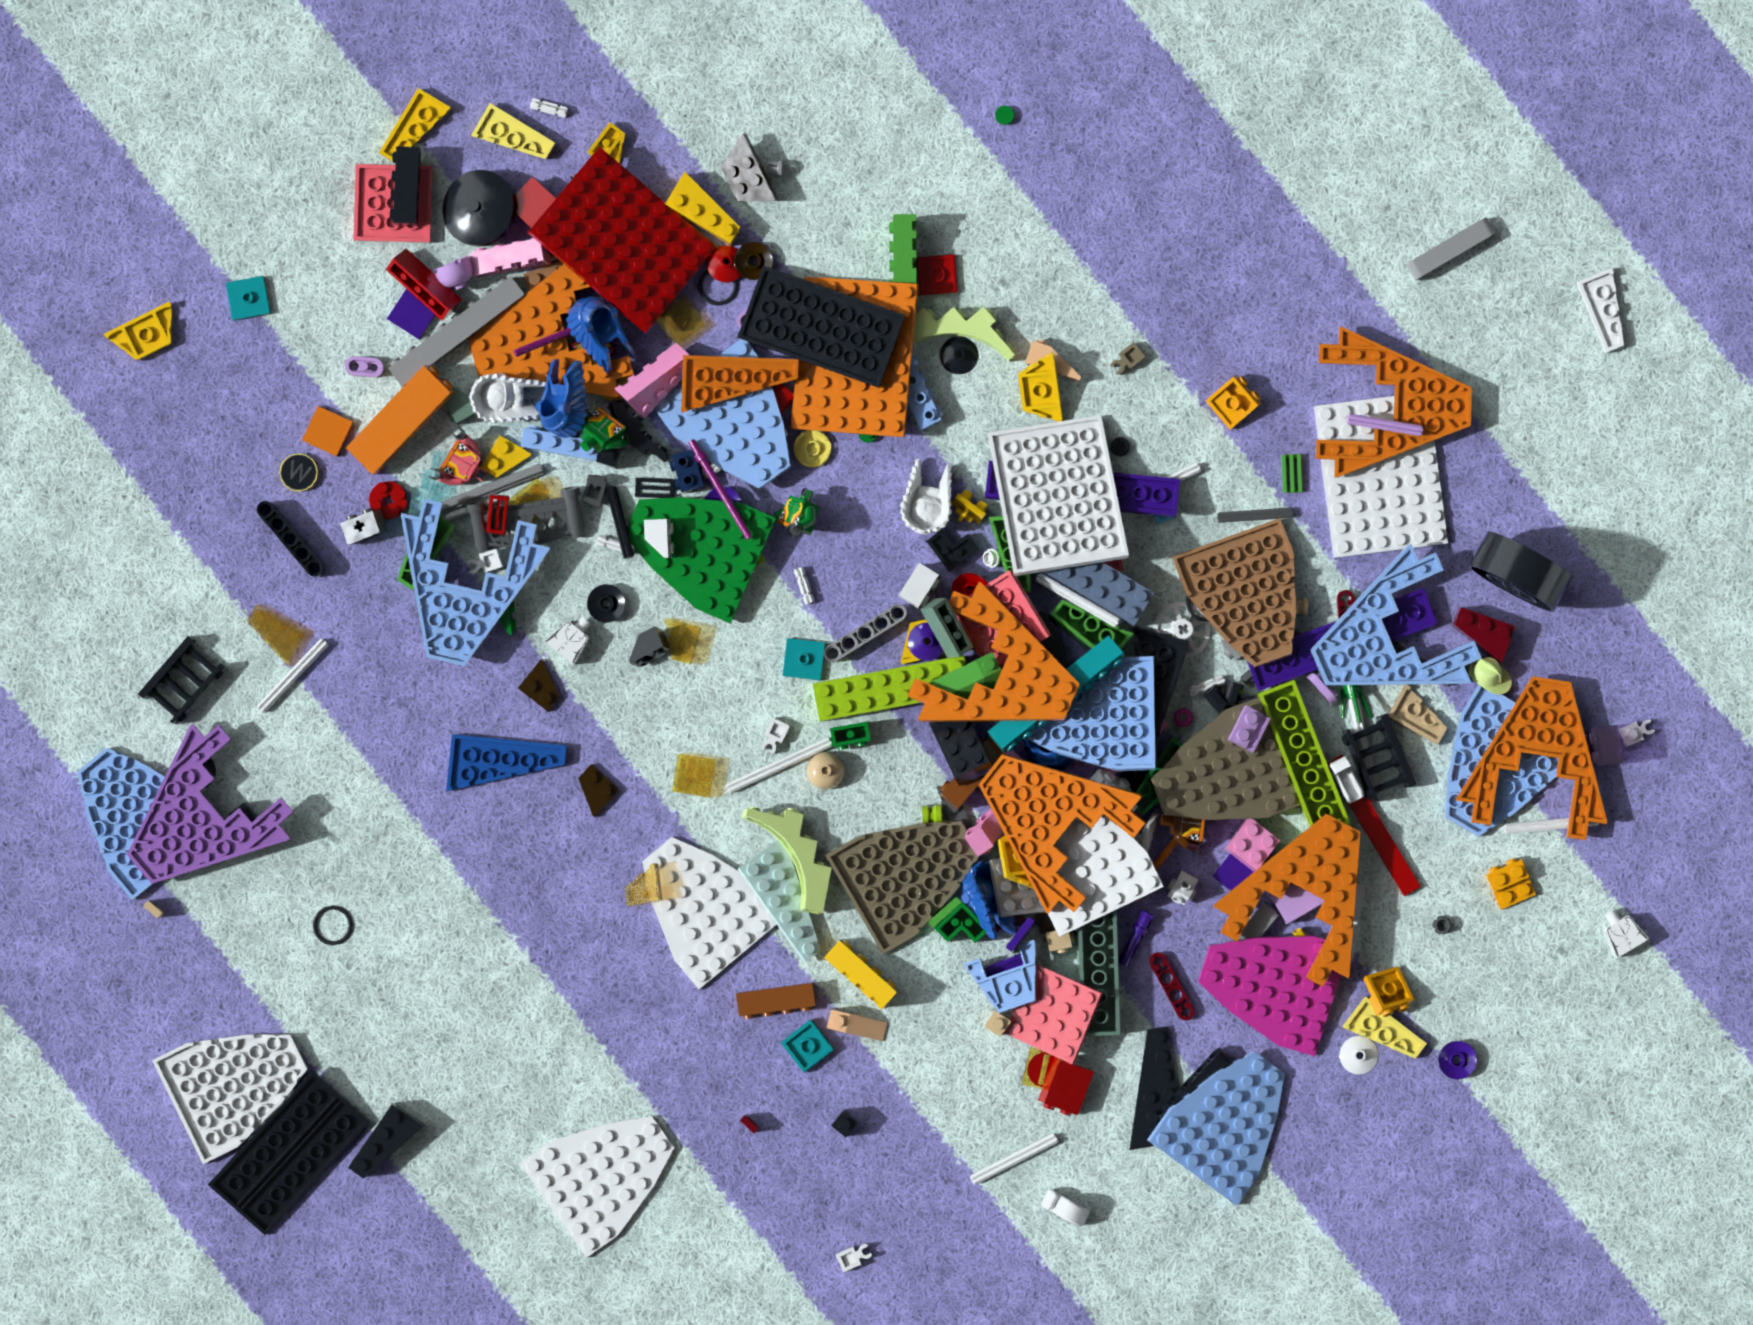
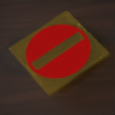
(1036, 1068)

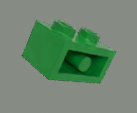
(850, 734)

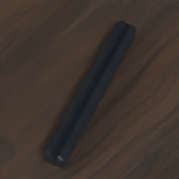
(619, 521)

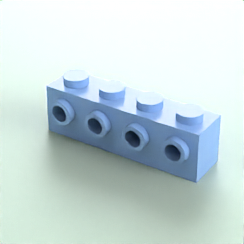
(921, 398)
(550, 443)

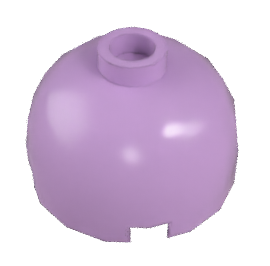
(455, 273)

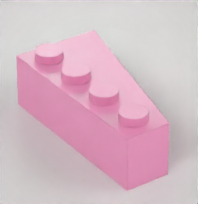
(509, 258)
(655, 382)

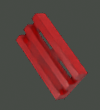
(498, 498)

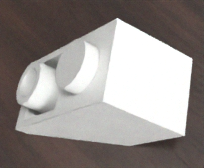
(658, 535)

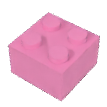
(1251, 844)

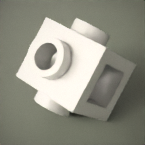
(1182, 888)

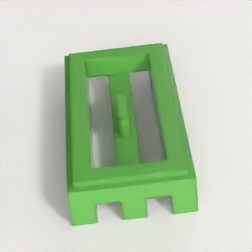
(1291, 466)
(944, 912)

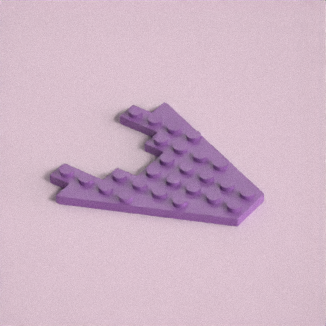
(186, 830)

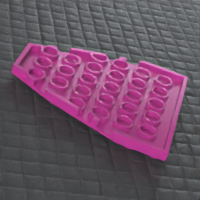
(1268, 989)

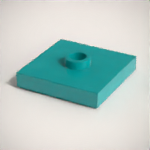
(248, 298)
(803, 659)
(807, 1046)

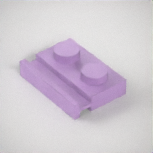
(1249, 729)

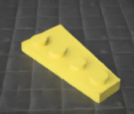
(510, 132)
(1383, 1030)

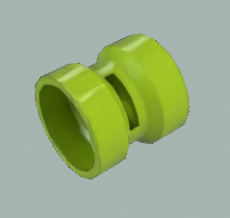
(931, 814)

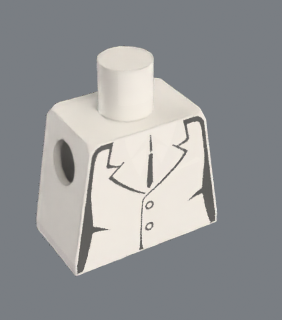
(570, 639)
(1622, 933)

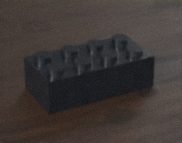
(962, 750)

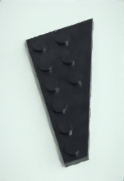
(1168, 660)
(1155, 1086)

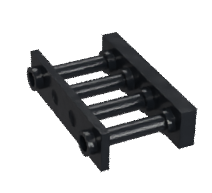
(162, 676)
(1390, 743)

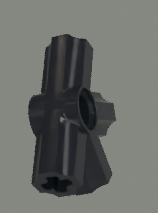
(1230, 697)

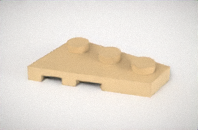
(1416, 716)

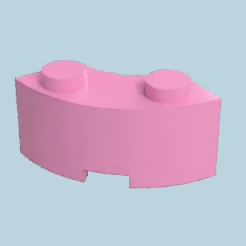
(984, 834)

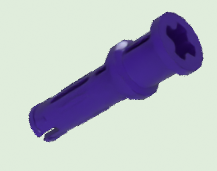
(1139, 930)

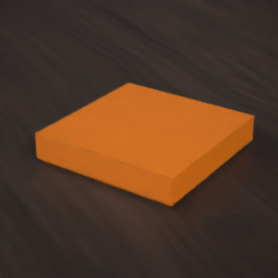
(327, 431)

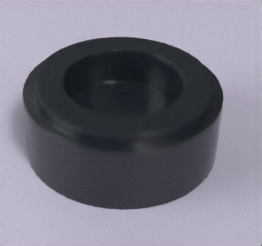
(1120, 446)

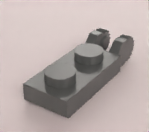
(954, 814)

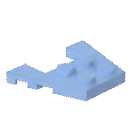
(1011, 987)

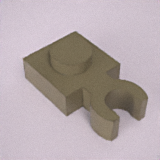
(1129, 356)

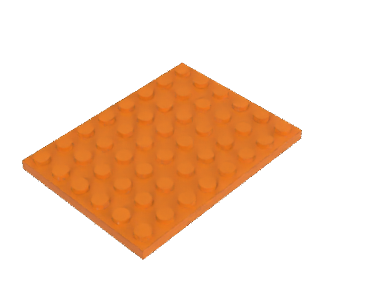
(844, 405)

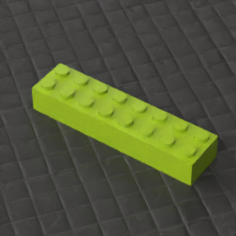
(877, 689)
(1302, 753)

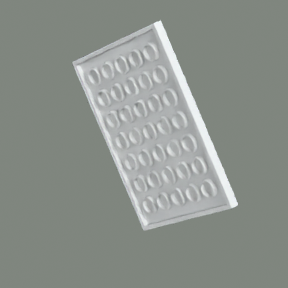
(1057, 495)
(1384, 502)

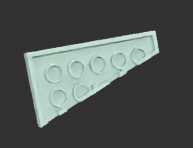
(778, 889)

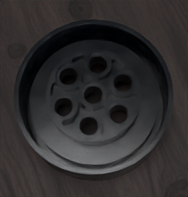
(1520, 571)

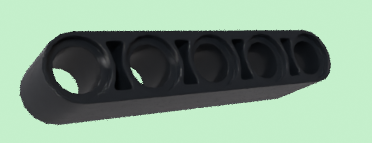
(282, 535)
(1216, 1060)

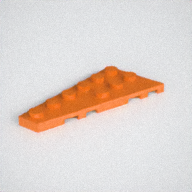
(725, 377)

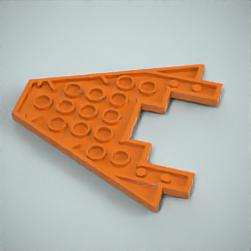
(532, 319)
(1038, 807)

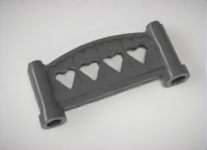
(566, 507)

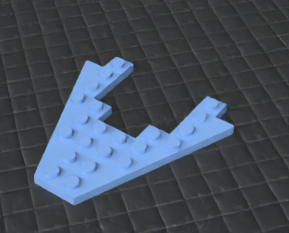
(455, 616)
(1360, 649)

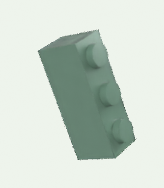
(946, 627)

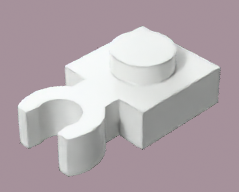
(488, 560)
(776, 732)
(1633, 733)
(850, 1258)

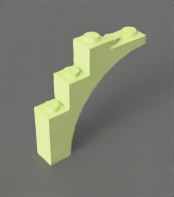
(954, 323)
(802, 850)

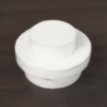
(991, 558)

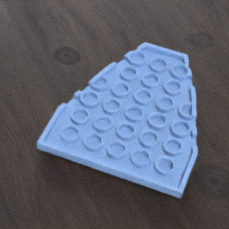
(736, 434)
(1110, 721)
(1474, 733)
(116, 802)
(1225, 1125)

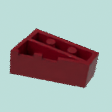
(1486, 632)

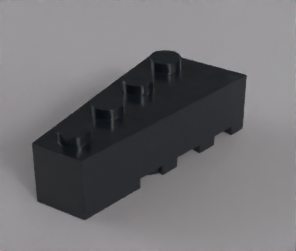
(388, 1136)

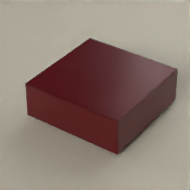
(749, 1123)

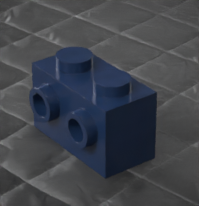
(687, 471)

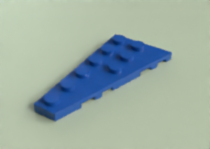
(485, 759)

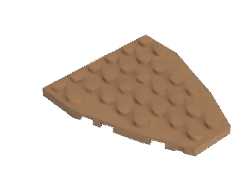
(1246, 590)

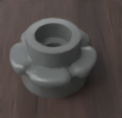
(1436, 924)

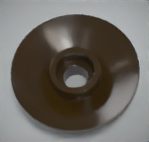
(746, 253)

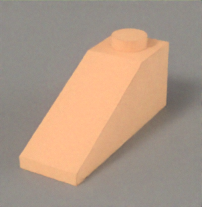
(1040, 348)
(856, 1025)

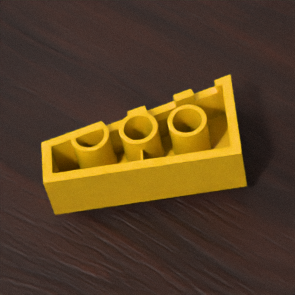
(700, 209)
(860, 974)

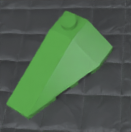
(962, 680)

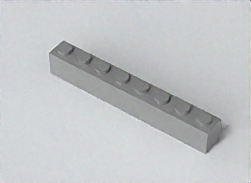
(457, 331)

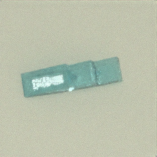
(427, 486)

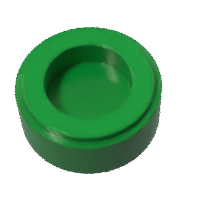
(1004, 115)

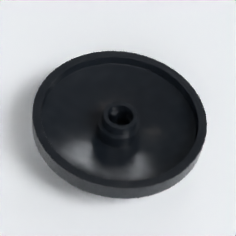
(479, 208)

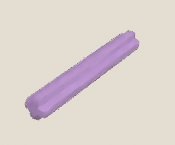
(1383, 424)

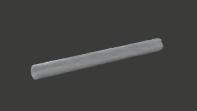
(491, 488)

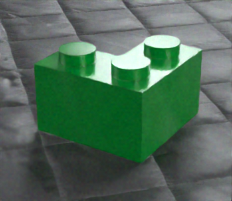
(960, 919)

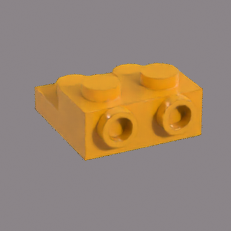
(1234, 401)
(1510, 883)
(1388, 991)

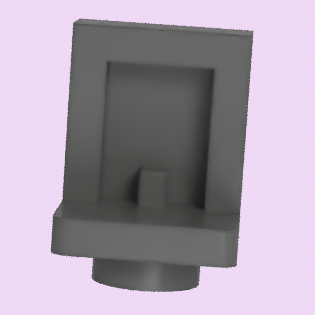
(594, 490)

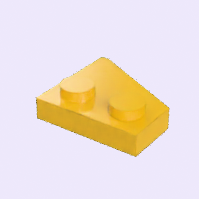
(609, 140)
(503, 457)

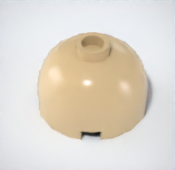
(825, 770)

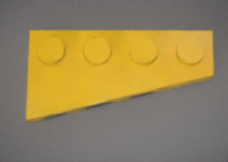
(417, 119)

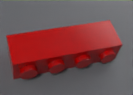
(423, 284)

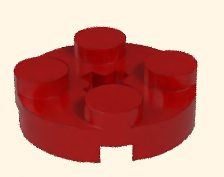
(397, 494)

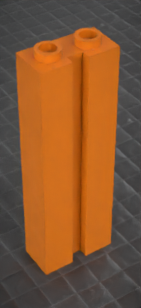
(400, 419)

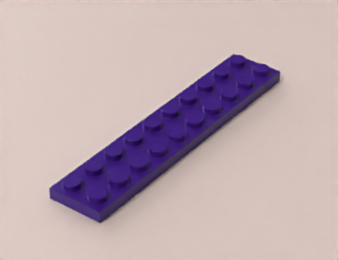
(1134, 492)
(1413, 615)

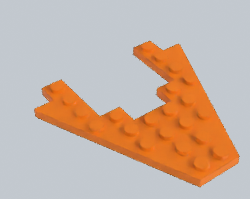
(1420, 398)
(1029, 686)
(1543, 724)
(1325, 865)

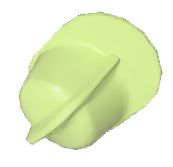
(1490, 675)

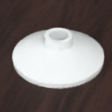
(1351, 1048)

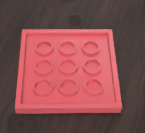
(374, 203)
(1016, 601)
(1057, 1017)

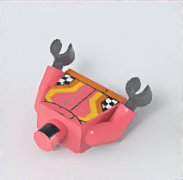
(461, 462)

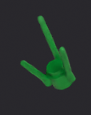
(1353, 692)

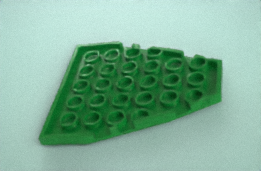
(710, 552)

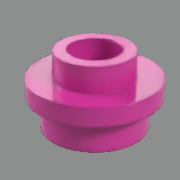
(1187, 712)

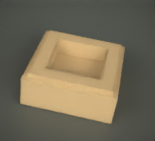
(154, 909)

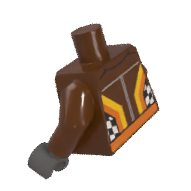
(1186, 831)

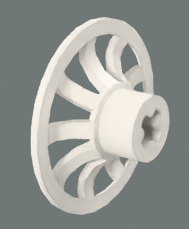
(1182, 627)

